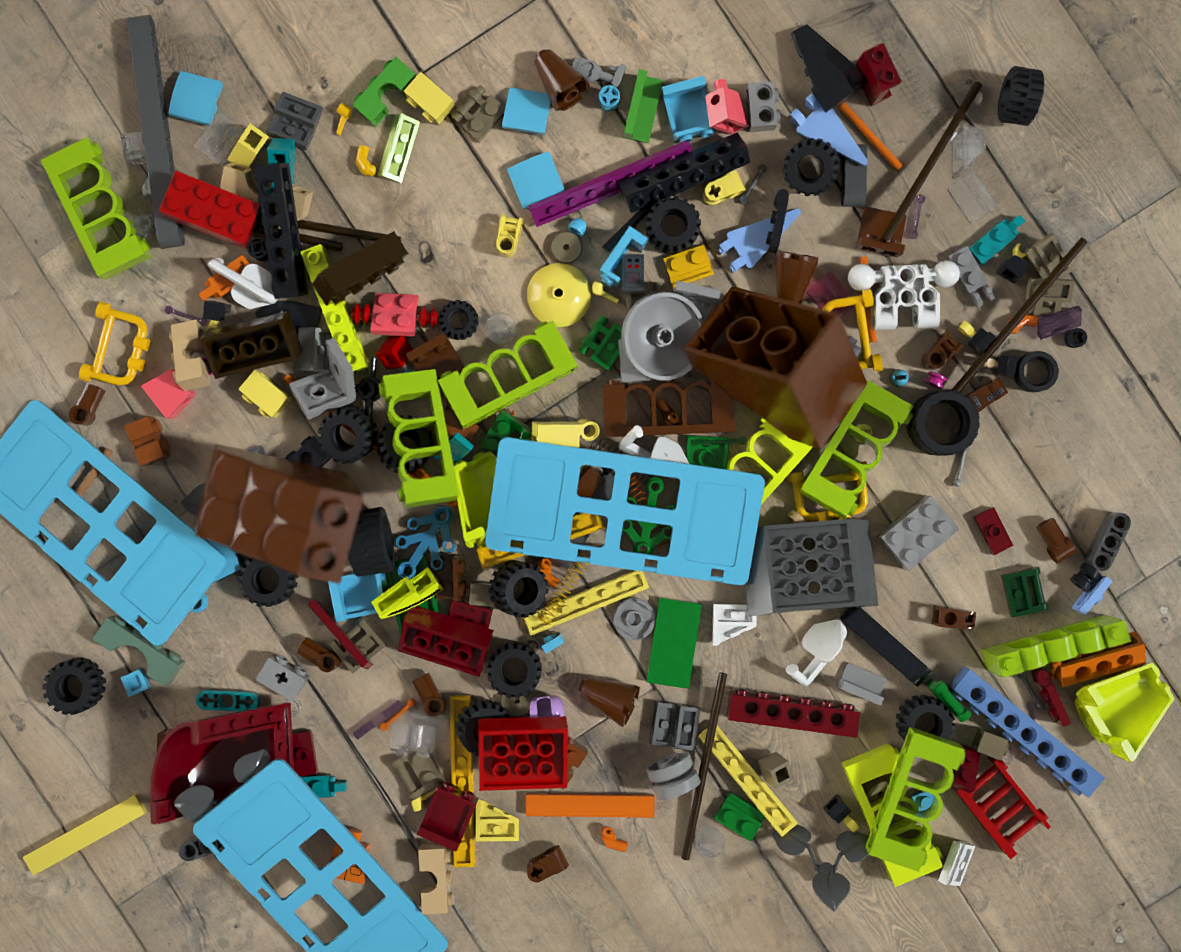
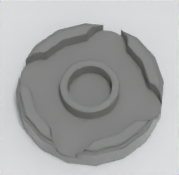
(634, 618)

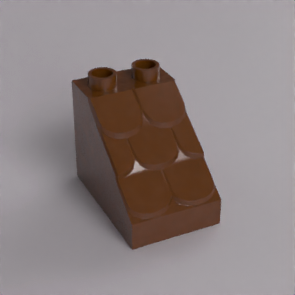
(780, 362)
(280, 512)

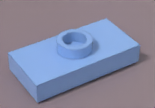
(1093, 597)

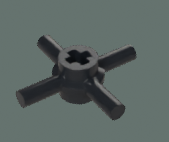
(364, 385)

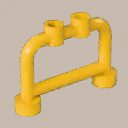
(860, 302)
(135, 363)
(798, 480)

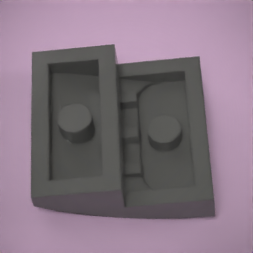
(294, 120)
(674, 725)

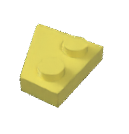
(495, 823)

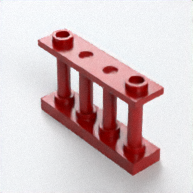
(993, 826)

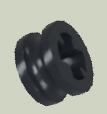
(1082, 338)

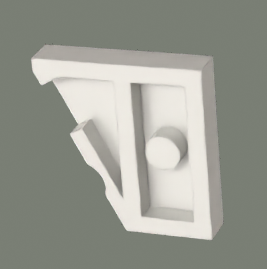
(730, 621)

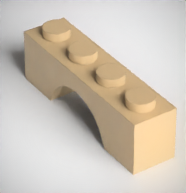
(241, 181)

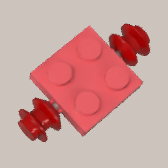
(394, 314)

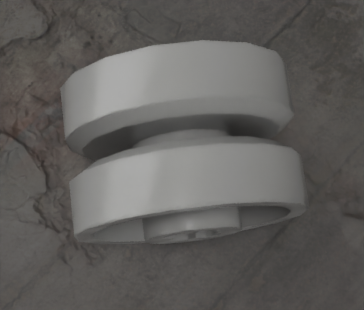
(673, 775)

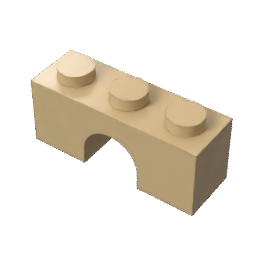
(185, 341)
(435, 859)

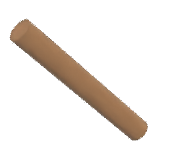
(93, 472)

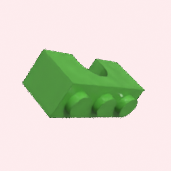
(394, 76)

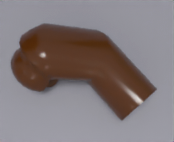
(669, 416)

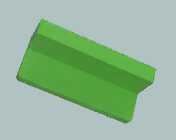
(643, 107)

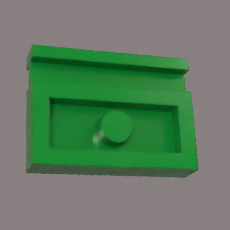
(740, 816)

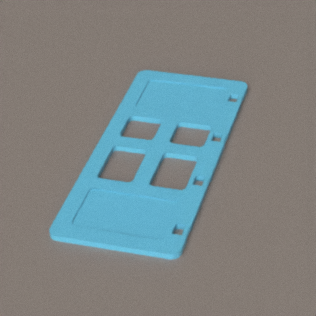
(538, 497)
(161, 574)
(268, 823)

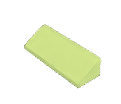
(398, 148)

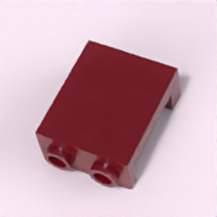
(879, 73)
(448, 815)

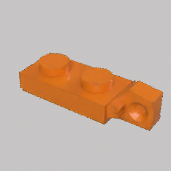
(218, 284)

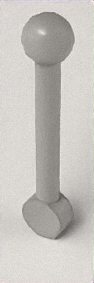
(957, 482)

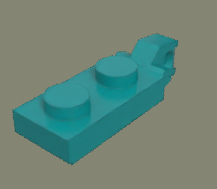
(996, 239)
(324, 784)

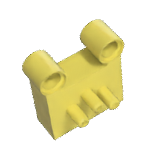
(564, 433)

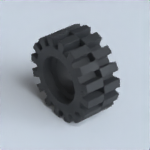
(452, 308)

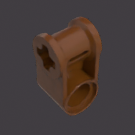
(944, 349)
(550, 863)

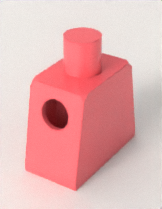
(726, 109)
(168, 395)

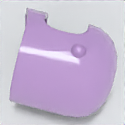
(546, 706)

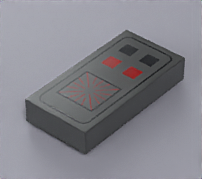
(633, 274)

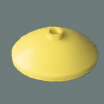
(561, 310)

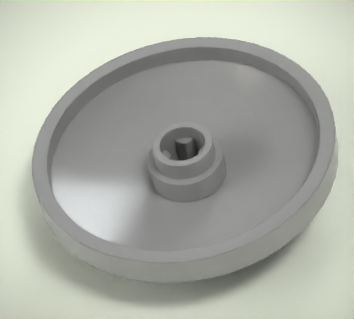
(658, 332)

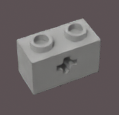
(272, 676)

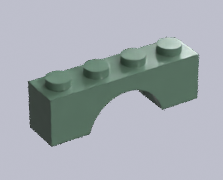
(161, 663)

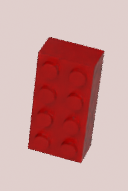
(210, 210)

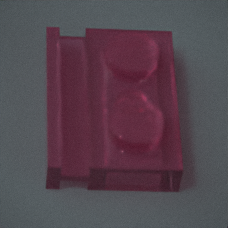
(828, 289)

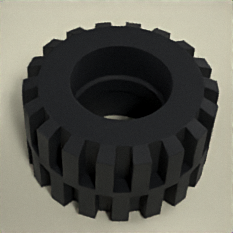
(1020, 95)
(798, 180)
(676, 207)
(333, 442)
(386, 450)
(257, 593)
(532, 594)
(507, 687)
(59, 694)
(921, 705)
(470, 717)

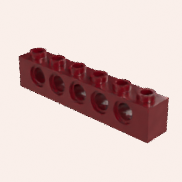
(846, 726)

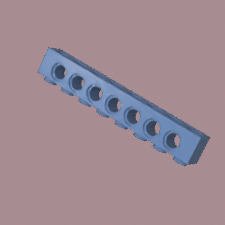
(1087, 778)

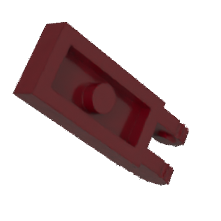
(1050, 695)

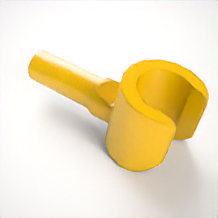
(346, 112)

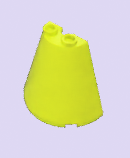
(475, 493)
(1124, 709)

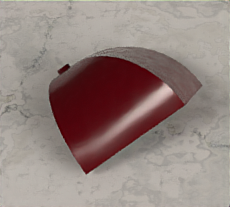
(208, 750)

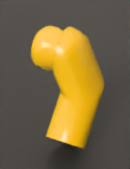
(362, 162)

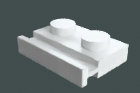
(956, 863)

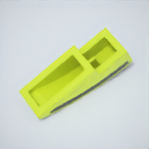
(407, 594)

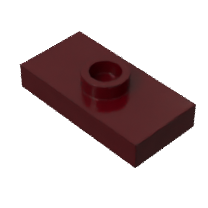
(993, 531)
(471, 613)
(304, 753)

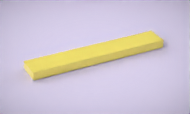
(588, 601)
(751, 782)
(85, 834)

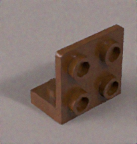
(872, 227)
(436, 355)
(451, 577)

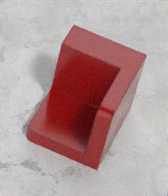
(393, 352)

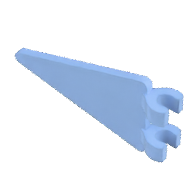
(829, 128)
(751, 240)

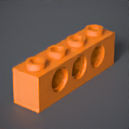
(1102, 662)

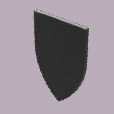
(301, 314)

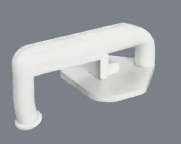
(251, 287)
(663, 449)
(822, 641)

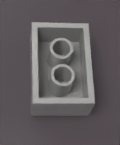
(917, 532)

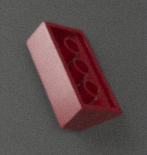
(445, 640)

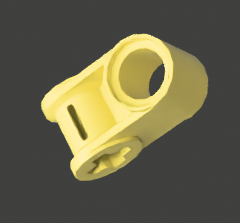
(726, 187)
(509, 231)

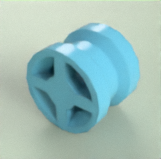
(609, 92)

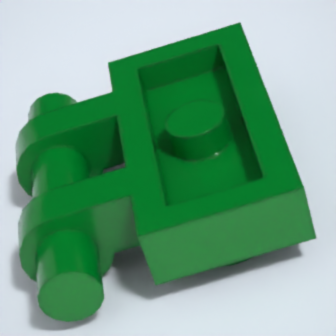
(608, 350)

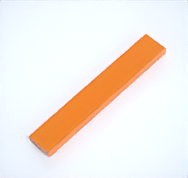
(590, 805)

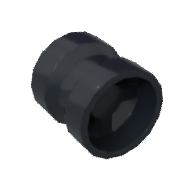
(261, 253)
(1085, 577)

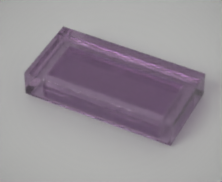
(1059, 322)

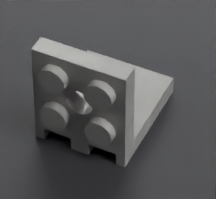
(702, 297)
(335, 383)

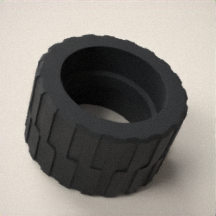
(968, 423)
(372, 544)

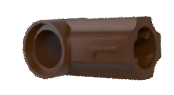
(89, 402)
(1058, 545)
(317, 655)
(428, 691)

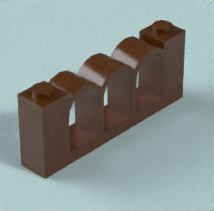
(615, 410)

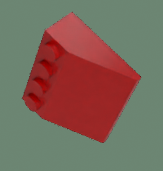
(523, 753)

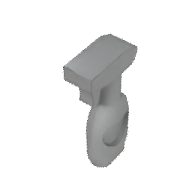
(592, 71)

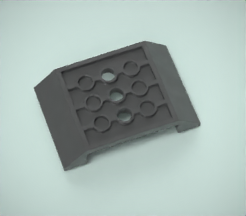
(843, 571)

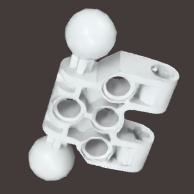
(918, 276)

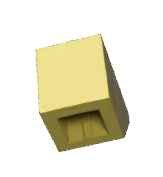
(248, 146)

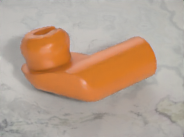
(1028, 320)
(545, 566)
(610, 840)

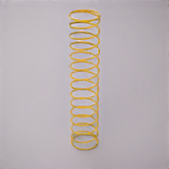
(540, 617)

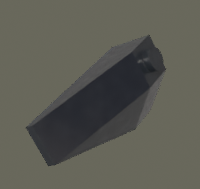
(831, 73)

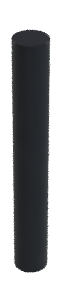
(631, 222)

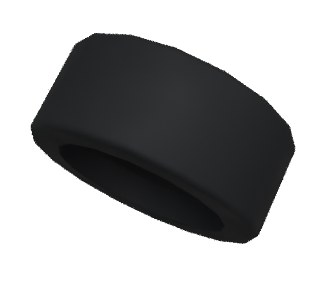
(1052, 368)

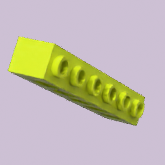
(338, 316)

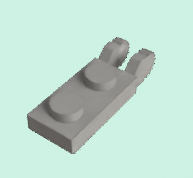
(971, 276)

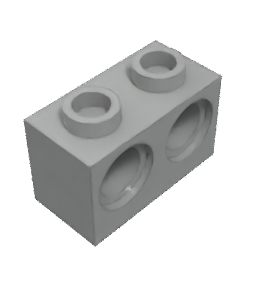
(757, 106)

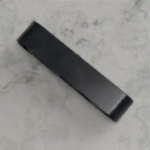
(886, 645)

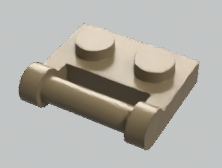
(369, 644)
(425, 770)

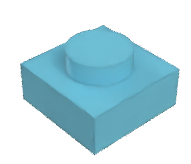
(552, 641)
(135, 682)
(922, 799)

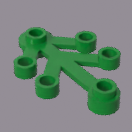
(647, 526)

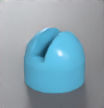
(577, 226)
(901, 382)

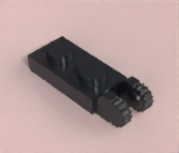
(777, 218)

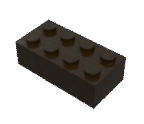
(360, 269)
(251, 345)

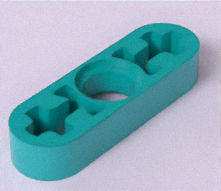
(212, 693)

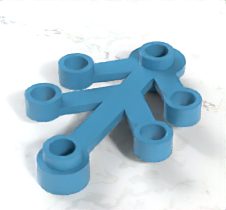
(427, 539)

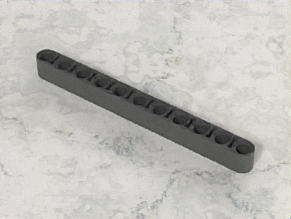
(154, 124)

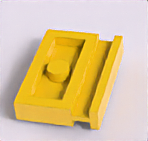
(688, 266)

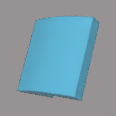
(195, 98)
(526, 111)
(535, 179)

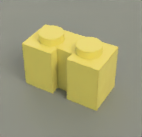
(429, 98)
(265, 394)

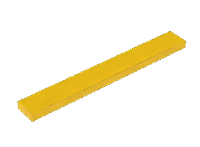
(463, 779)

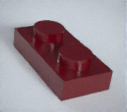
(966, 774)

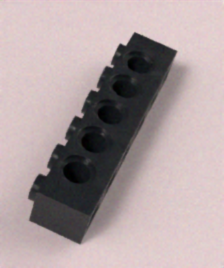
(684, 172)
(287, 220)

